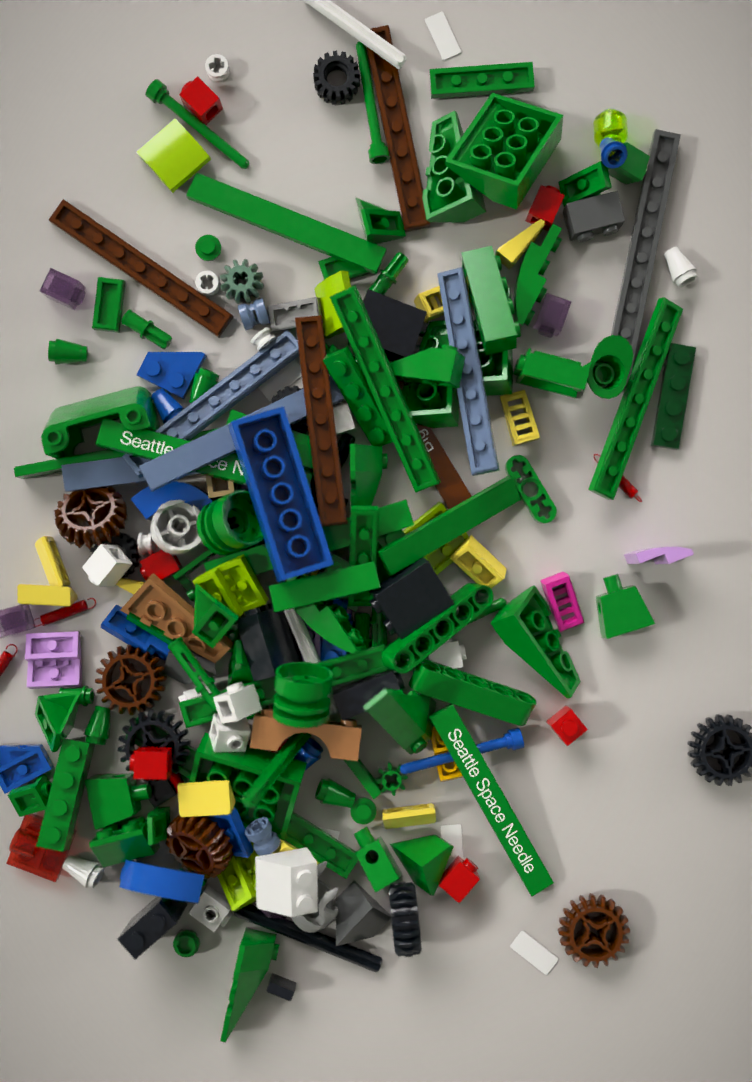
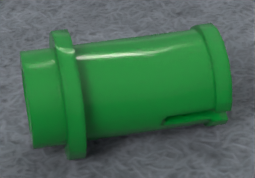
(86, 697)

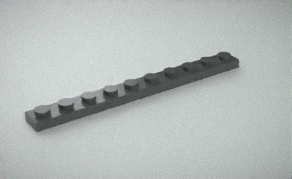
(645, 237)

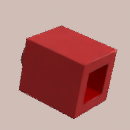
(200, 100)
(545, 206)
(161, 564)
(566, 725)
(151, 763)
(459, 878)

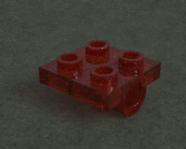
(34, 859)

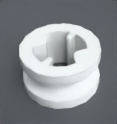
(223, 72)
(199, 284)
(263, 338)
(145, 544)

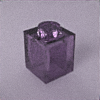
(63, 289)
(552, 315)

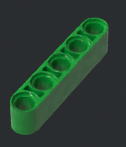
(449, 625)
(472, 692)

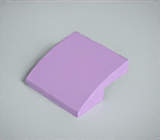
(661, 555)
(53, 660)

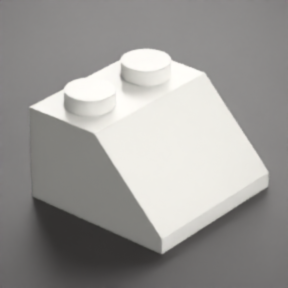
(287, 882)

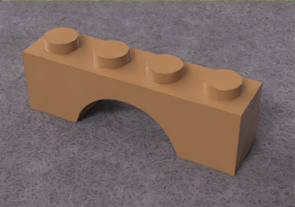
(339, 737)

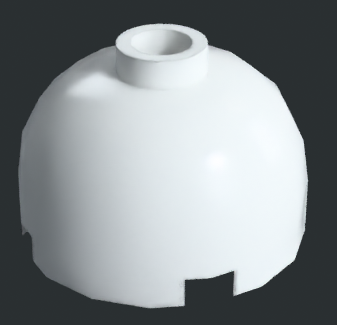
(175, 527)

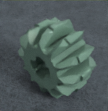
(240, 290)

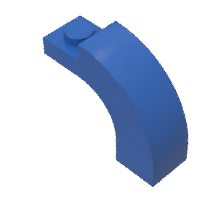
(149, 501)
(161, 881)

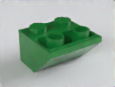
(122, 842)

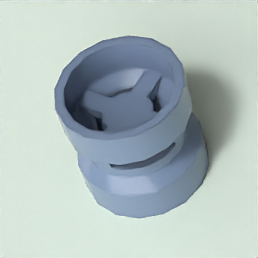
(248, 317)
(262, 836)

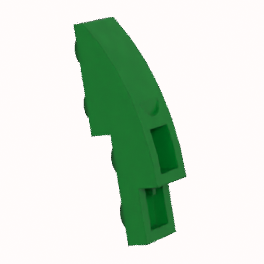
(530, 284)
(331, 624)

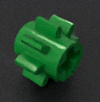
(392, 786)

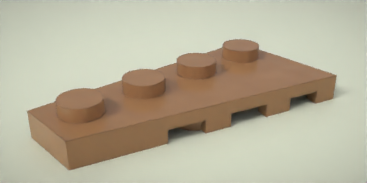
(171, 613)

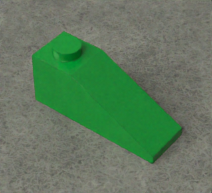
(431, 367)

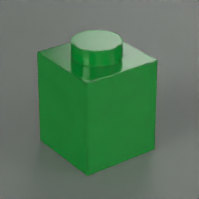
(633, 168)

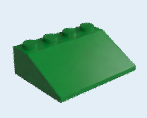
(506, 148)
(242, 771)

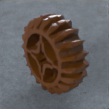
(107, 516)
(126, 667)
(199, 845)
(586, 937)

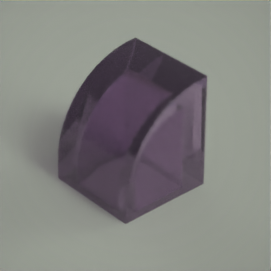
(16, 620)

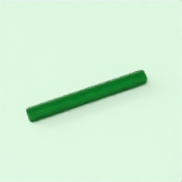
(274, 769)

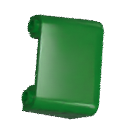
(66, 422)

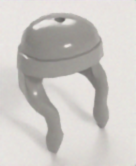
(326, 911)

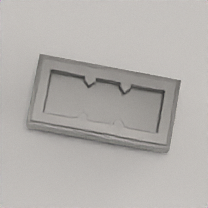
(283, 315)

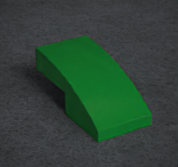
(157, 823)

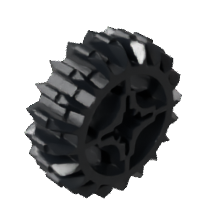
(150, 734)
(728, 769)
(405, 919)

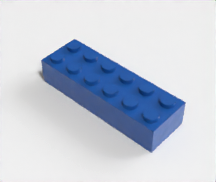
(280, 493)

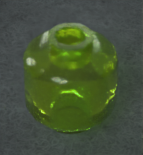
(610, 124)

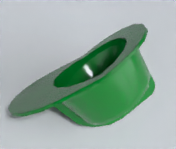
(610, 366)

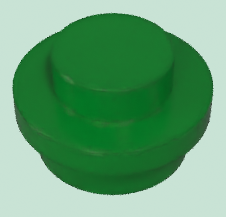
(208, 248)
(363, 810)
(186, 943)

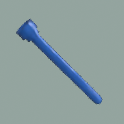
(512, 739)

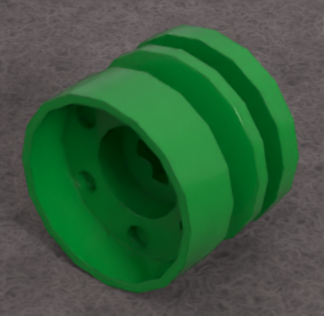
(229, 524)
(302, 694)

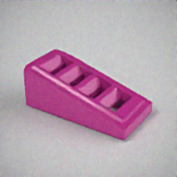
(553, 581)

